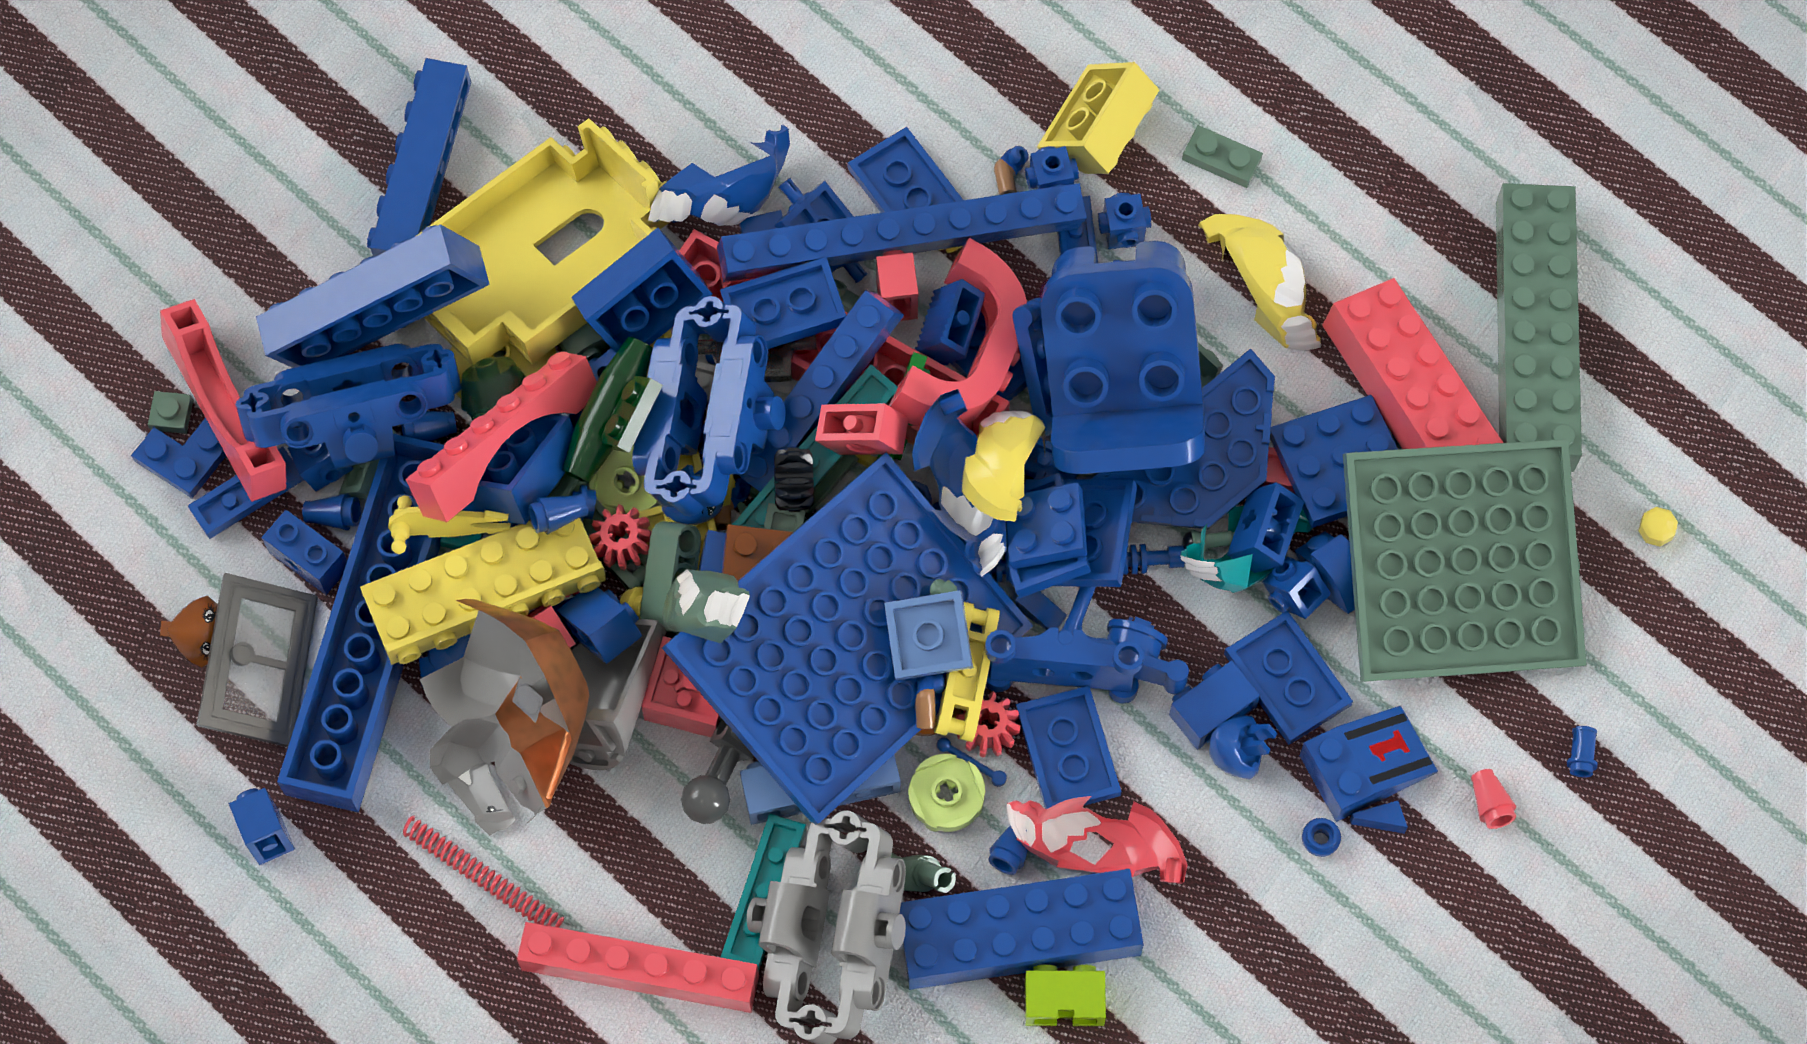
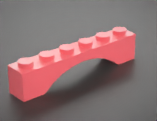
(198, 359)
(452, 476)

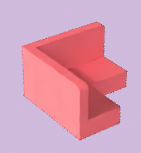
(675, 700)

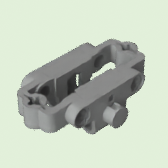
(863, 936)

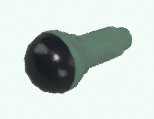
(1212, 540)

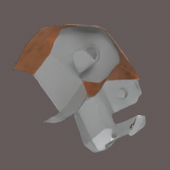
(510, 703)

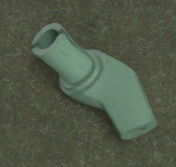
(926, 873)

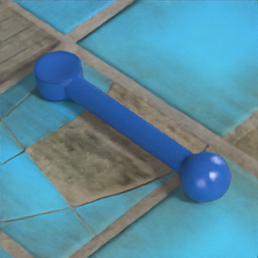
(997, 777)

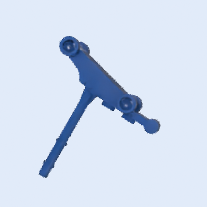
(1078, 660)

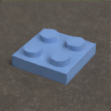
(928, 635)

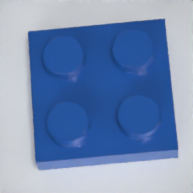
(1048, 527)

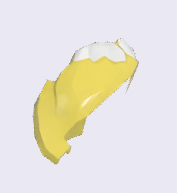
(1270, 274)
(996, 471)

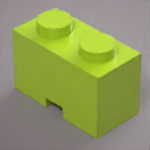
(1065, 994)

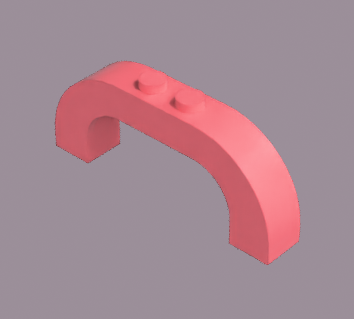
(997, 350)

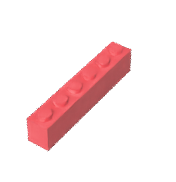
(638, 967)

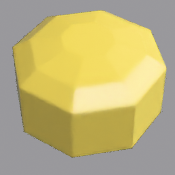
(1658, 526)

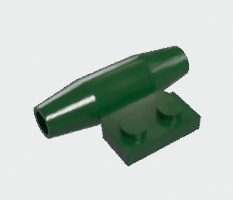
(613, 411)

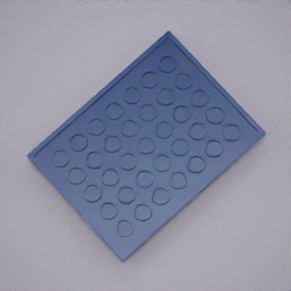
(812, 656)

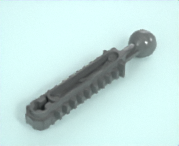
(707, 796)

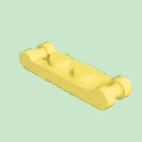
(966, 687)

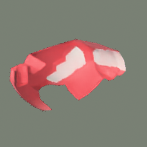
(1139, 843)

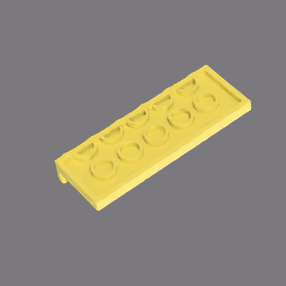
(508, 570)

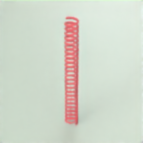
(416, 825)

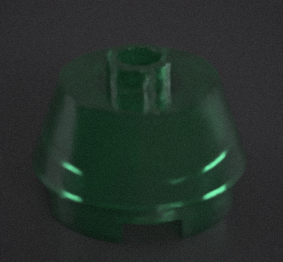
(488, 382)

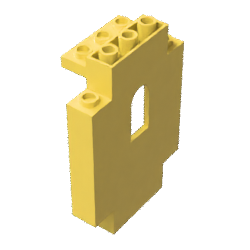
(519, 211)

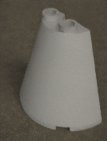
(614, 697)

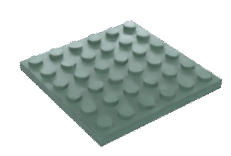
(1464, 560)

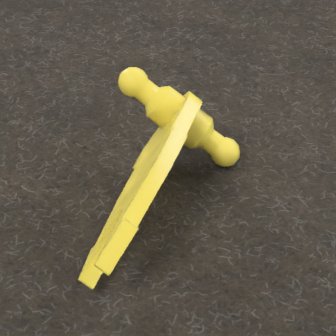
(409, 522)

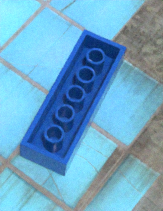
(373, 298)
(1020, 928)

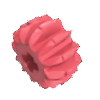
(617, 526)
(1003, 728)

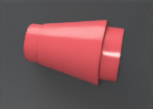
(1492, 800)

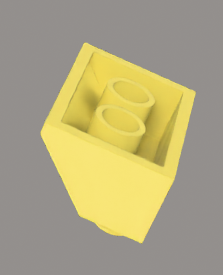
(1101, 115)

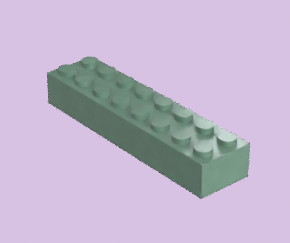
(1538, 315)

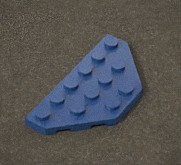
(1233, 460)

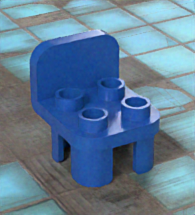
(1123, 361)

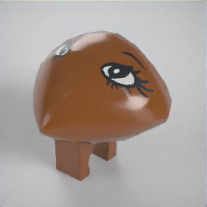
(193, 630)

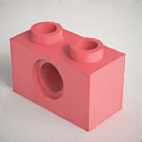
(861, 429)

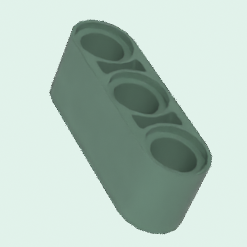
(671, 552)

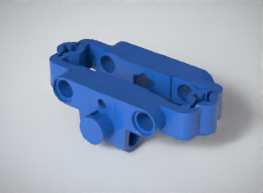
(350, 401)
(737, 413)

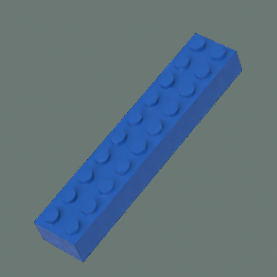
(352, 674)

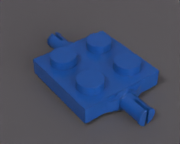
(817, 206)

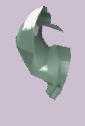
(704, 605)

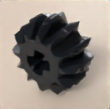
(793, 479)

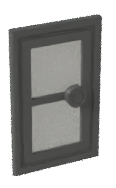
(257, 660)

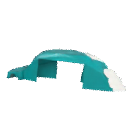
(1226, 572)

